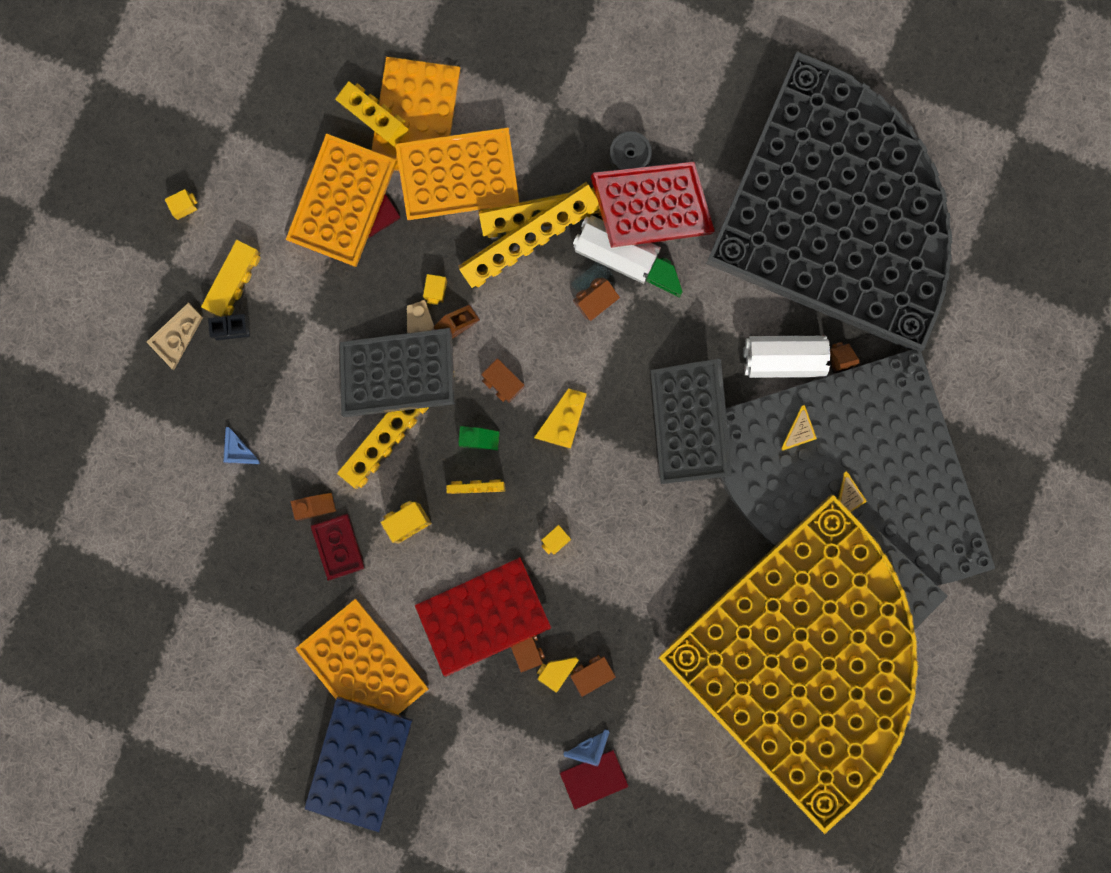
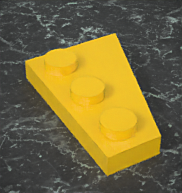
(563, 420)
(475, 487)

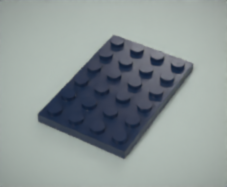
(358, 764)

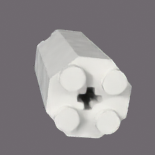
(629, 260)
(786, 356)

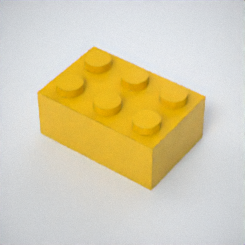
(405, 522)

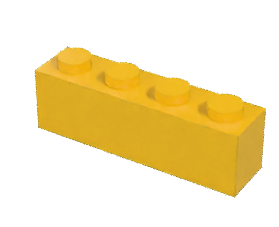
(231, 279)

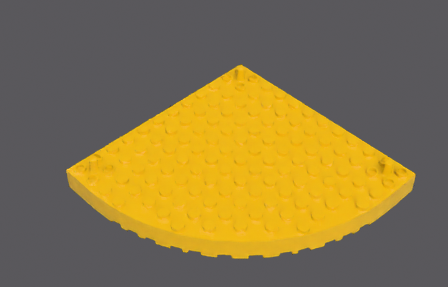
(809, 662)

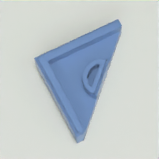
(236, 451)
(589, 750)

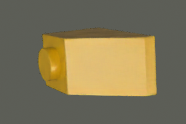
(556, 672)

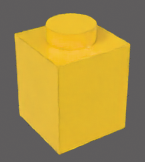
(181, 204)
(435, 289)
(555, 540)

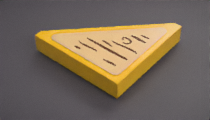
(800, 431)
(850, 494)

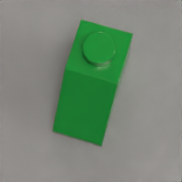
(665, 277)
(478, 438)

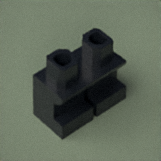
(229, 327)

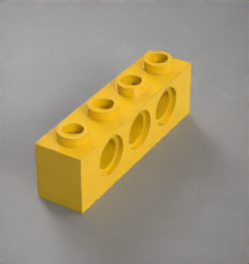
(349, 98)

